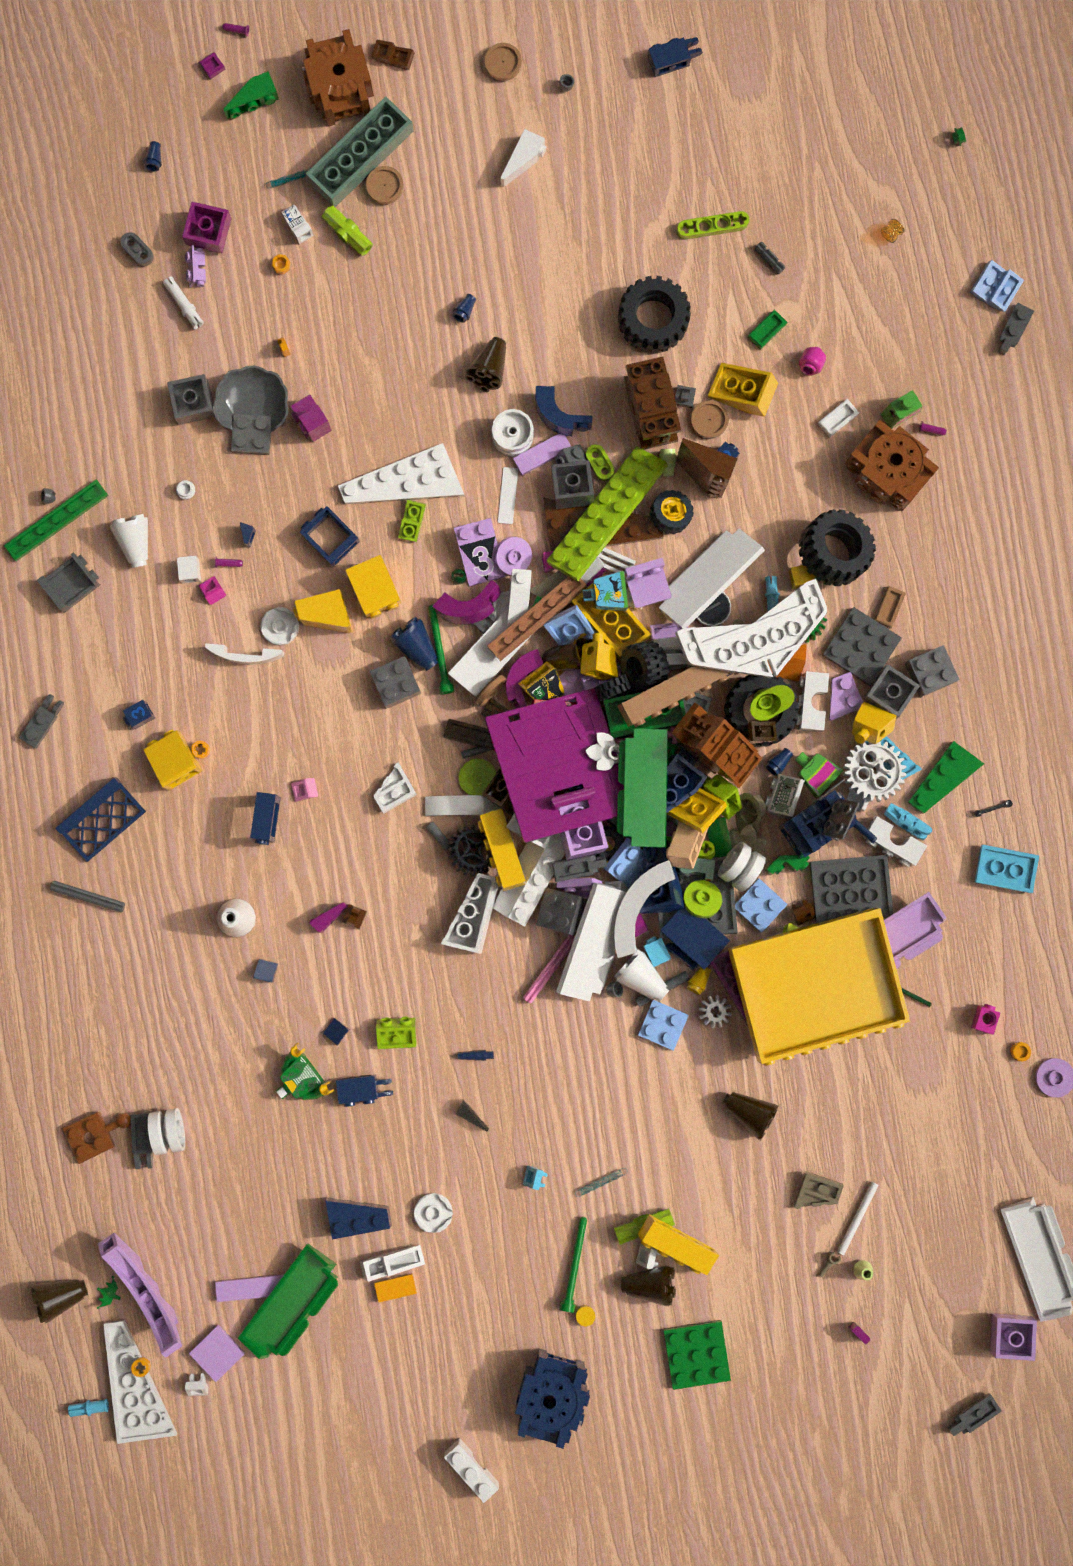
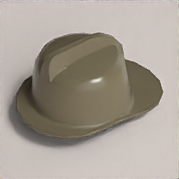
(752, 811)

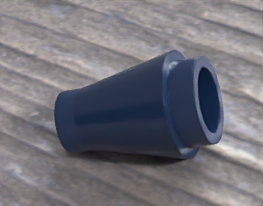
(152, 159)
(464, 309)
(778, 762)

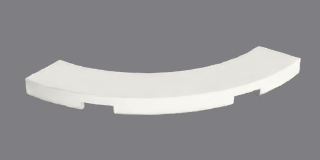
(632, 905)

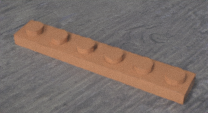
(536, 617)

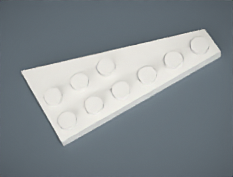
(412, 478)
(135, 1400)

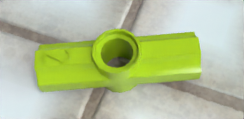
(347, 230)
(629, 1231)

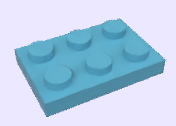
(1006, 868)

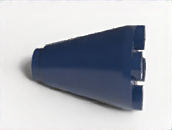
(415, 643)

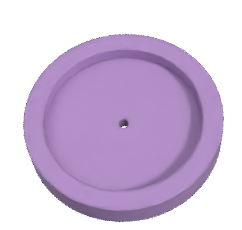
(512, 547)
(1046, 1075)

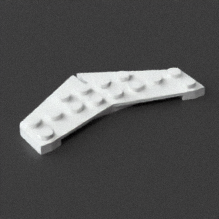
(749, 646)

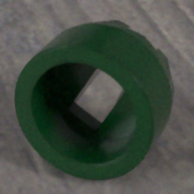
(458, 580)

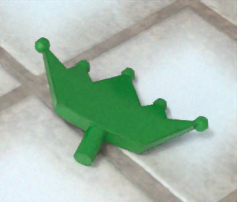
(108, 1293)

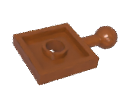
(102, 1139)

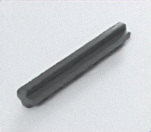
(87, 896)

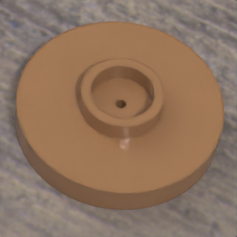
(503, 53)
(376, 185)
(718, 419)
(491, 690)

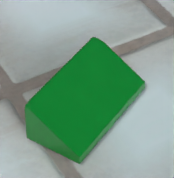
(719, 836)

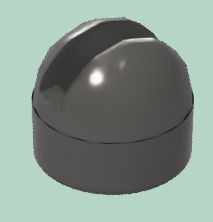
(568, 82)
(47, 496)
(614, 989)

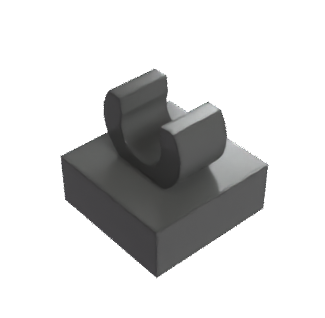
(685, 396)

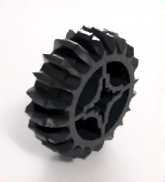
(468, 844)

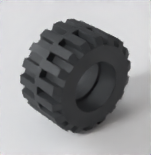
(644, 665)

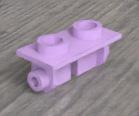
(194, 274)

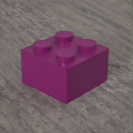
(207, 227)

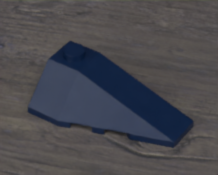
(682, 780)
(669, 895)

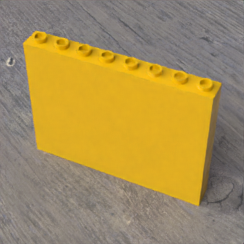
(819, 986)

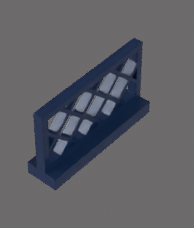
(86, 810)

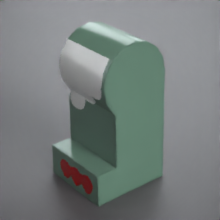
(702, 867)

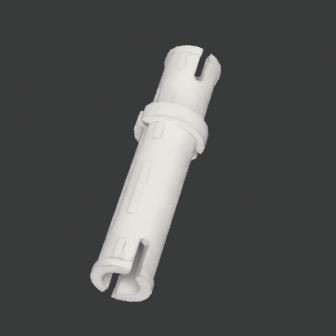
(188, 309)

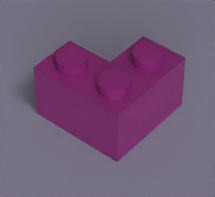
(311, 418)

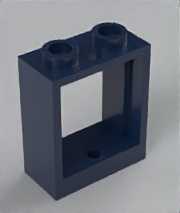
(339, 553)
(265, 818)

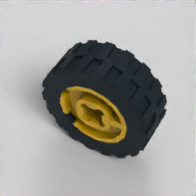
(671, 512)

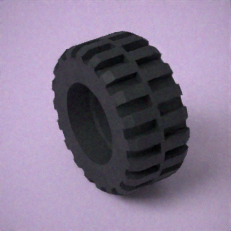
(659, 291)
(851, 532)
(742, 690)

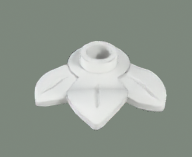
(602, 752)

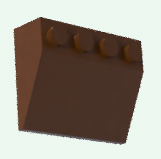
(706, 466)

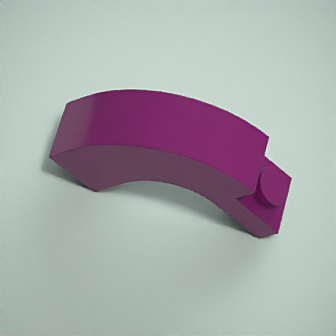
(468, 611)
(520, 670)

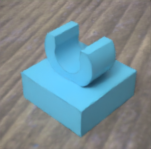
(533, 1177)

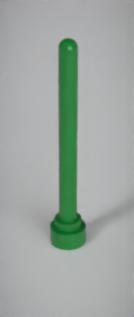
(445, 684)
(568, 1302)

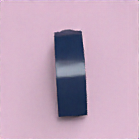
(554, 417)

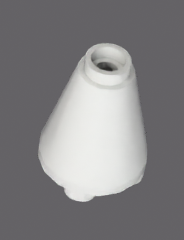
(132, 538)
(243, 918)
(642, 977)

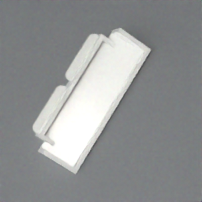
(709, 576)
(593, 944)
(1039, 1252)

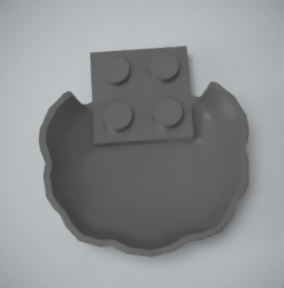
(252, 406)

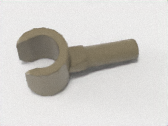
(829, 1263)

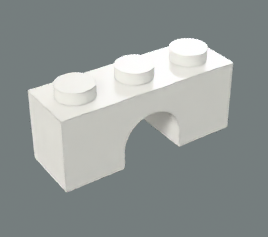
(812, 684)
(908, 852)
(476, 1477)

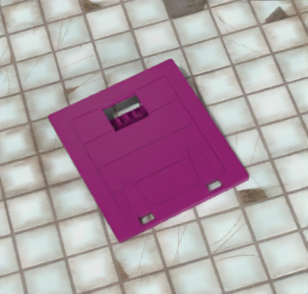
(548, 755)

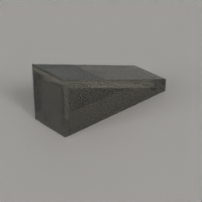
(466, 1112)

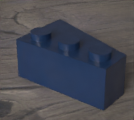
(356, 1218)

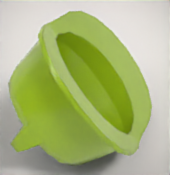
(771, 701)

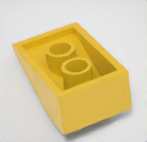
(744, 388)

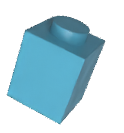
(656, 951)

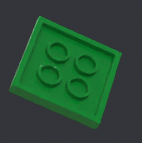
(697, 1354)

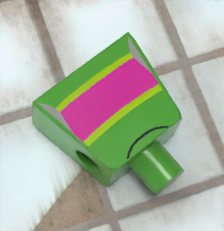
(903, 408)
(817, 773)

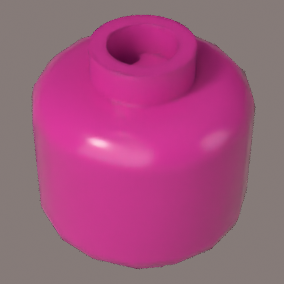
(812, 361)

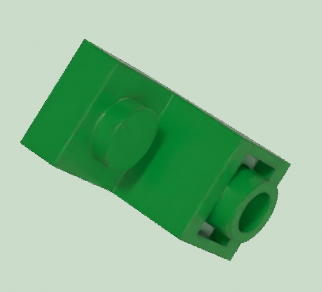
(791, 860)

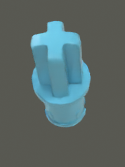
(771, 592)
(88, 1408)

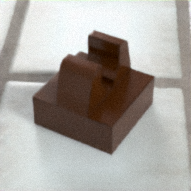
(803, 913)
(354, 916)

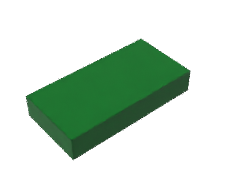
(767, 329)

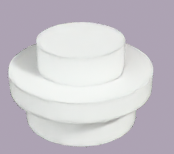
(185, 489)

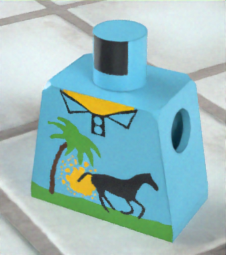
(608, 592)

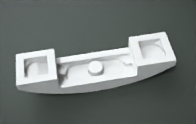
(268, 655)
(458, 805)

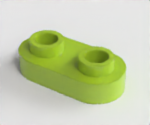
(600, 463)

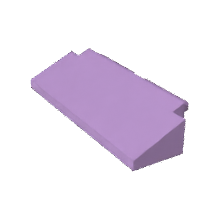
(914, 928)

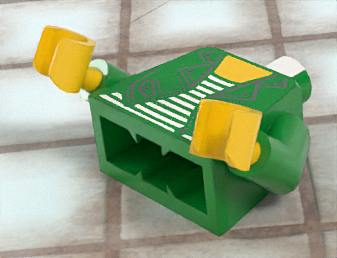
(301, 1077)

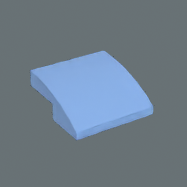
(996, 286)

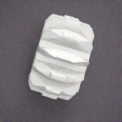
(720, 1007)

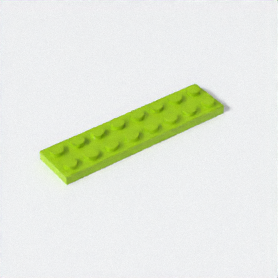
(607, 513)

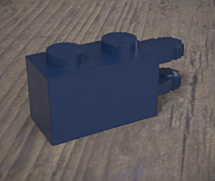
(672, 55)
(361, 1089)

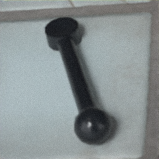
(1008, 803)

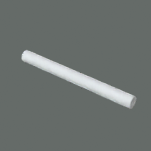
(857, 1218)

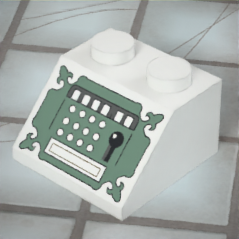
(784, 796)

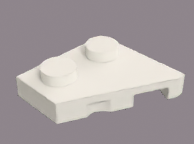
(395, 790)

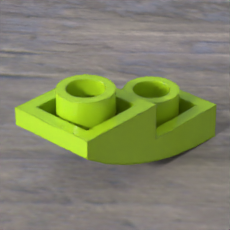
(412, 520)

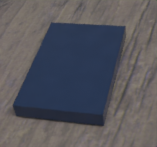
(695, 937)

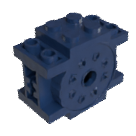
(806, 828)
(556, 1417)

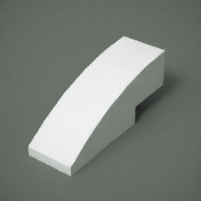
(392, 1263)

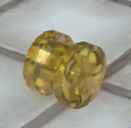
(892, 231)

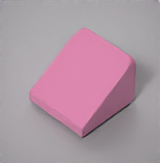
(304, 789)

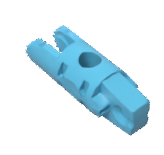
(908, 821)

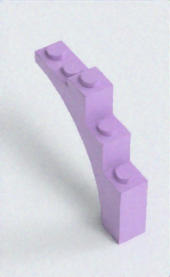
(144, 1290)

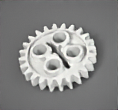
(868, 786)

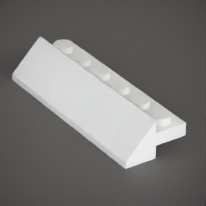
(538, 870)

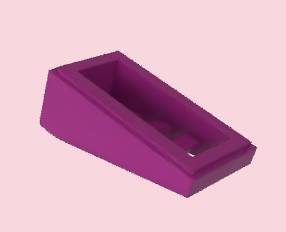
(324, 920)

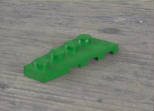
(948, 773)

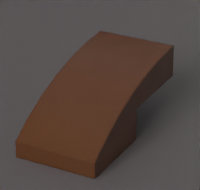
(392, 55)

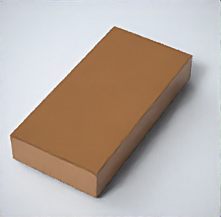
(890, 606)

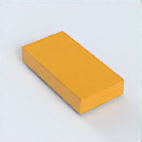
(395, 1288)

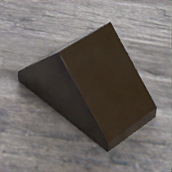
(761, 732)

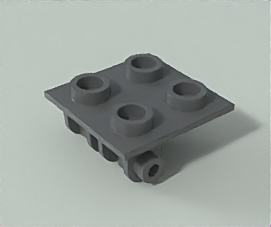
(840, 819)

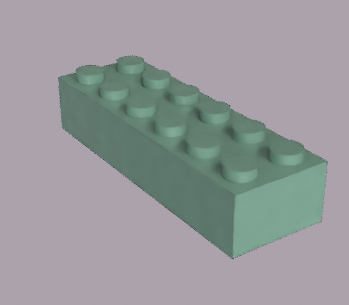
(360, 152)

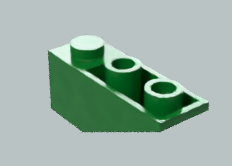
(254, 94)

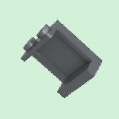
(70, 582)

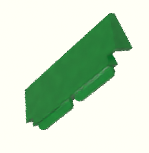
(644, 796)
(287, 1308)

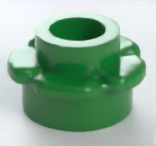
(959, 136)

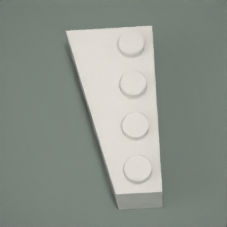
(473, 916)

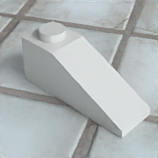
(525, 155)
(518, 594)

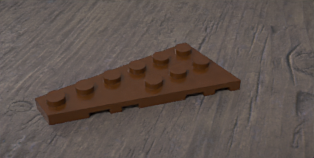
(560, 522)

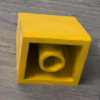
(373, 587)
(324, 612)
(172, 760)

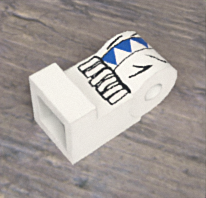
(297, 224)

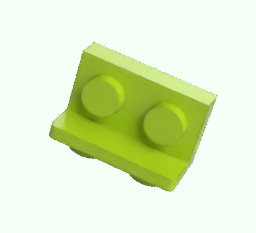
(396, 1033)

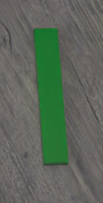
(56, 520)

